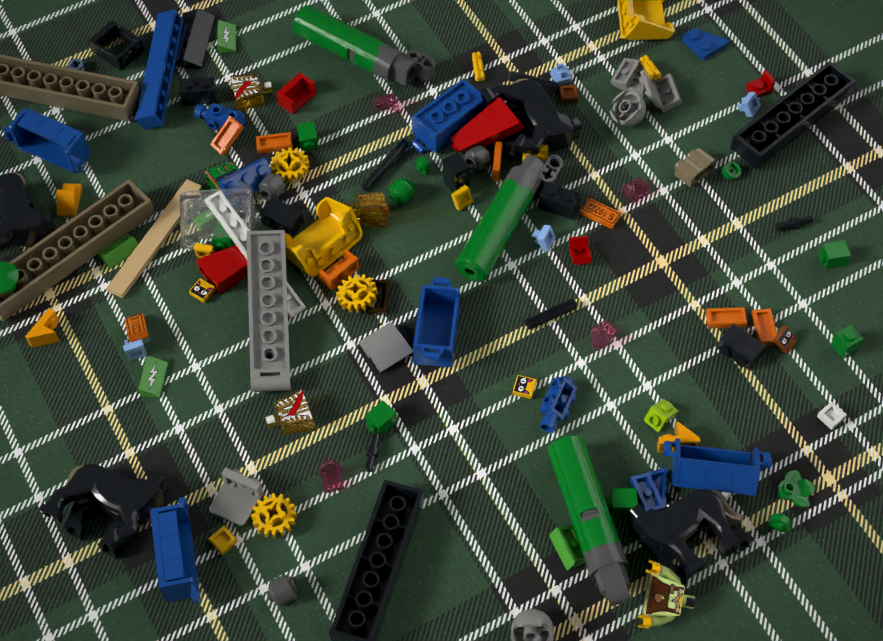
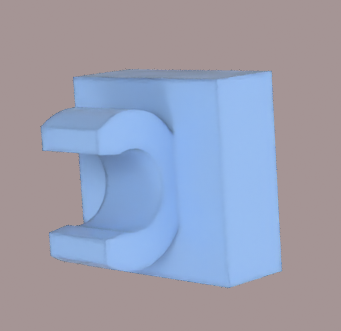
(561, 74)
(749, 104)
(544, 237)
(134, 350)

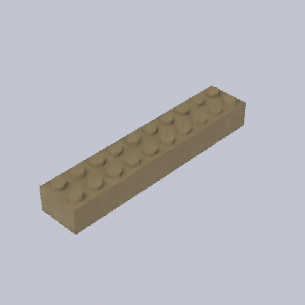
(68, 88)
(75, 244)

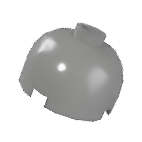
(628, 108)
(532, 626)

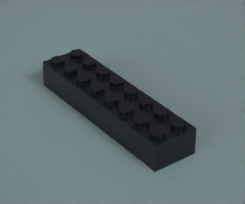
(792, 115)
(378, 563)

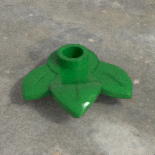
(796, 489)

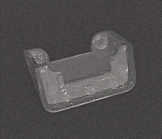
(199, 221)

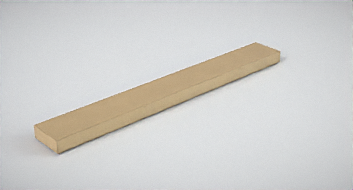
(150, 244)

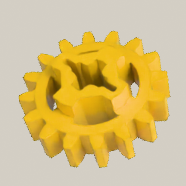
(290, 164)
(357, 293)
(275, 523)

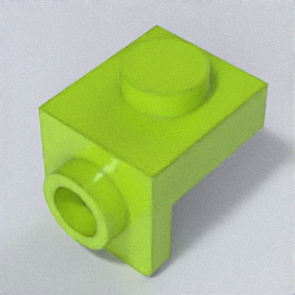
(660, 414)

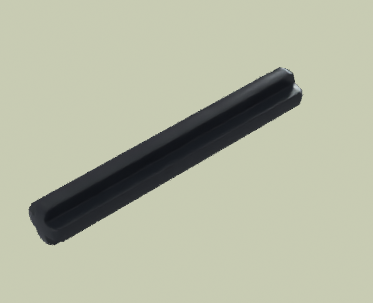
(384, 165)

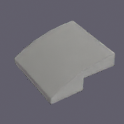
(628, 76)
(385, 347)

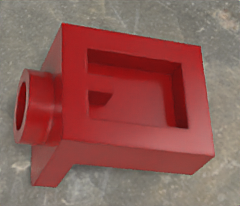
(762, 86)

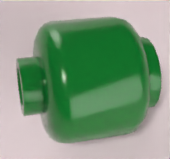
(401, 191)

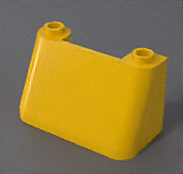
(643, 20)
(325, 238)

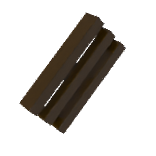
(378, 310)

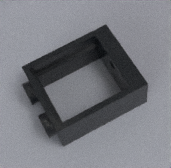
(110, 33)

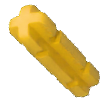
(478, 66)
(650, 68)

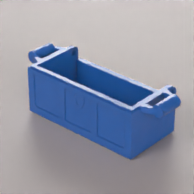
(446, 116)
(49, 140)
(436, 324)
(716, 468)
(175, 552)

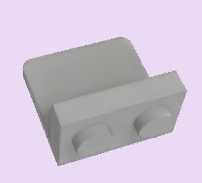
(661, 92)
(236, 497)

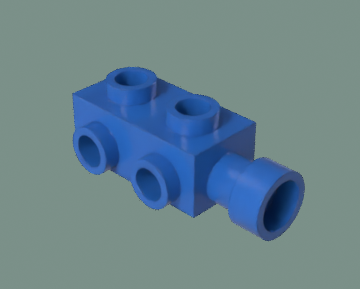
(217, 115)
(557, 402)

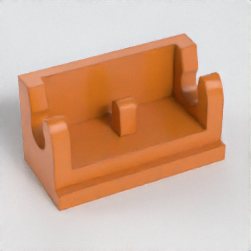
(339, 271)

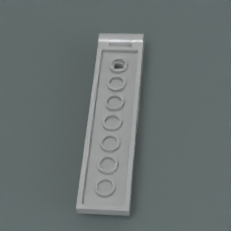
(268, 311)

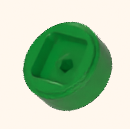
(423, 165)
(731, 171)
(779, 522)

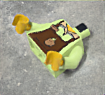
(663, 597)

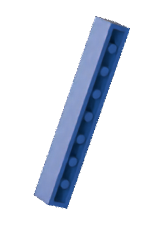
(159, 69)

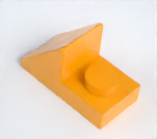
(68, 200)
(42, 331)
(681, 432)

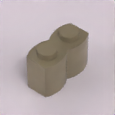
(694, 167)

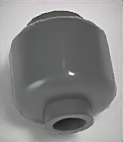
(477, 158)
(271, 186)
(283, 590)

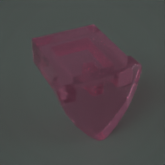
(386, 101)
(635, 189)
(602, 334)
(331, 476)

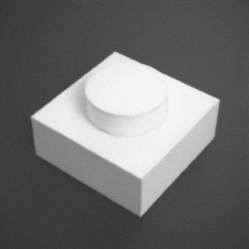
(831, 415)

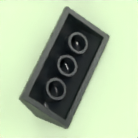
(194, 38)

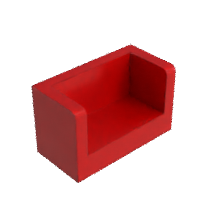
(296, 93)

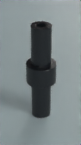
(794, 223)
(372, 452)

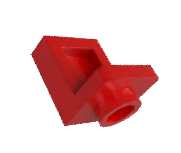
(579, 250)

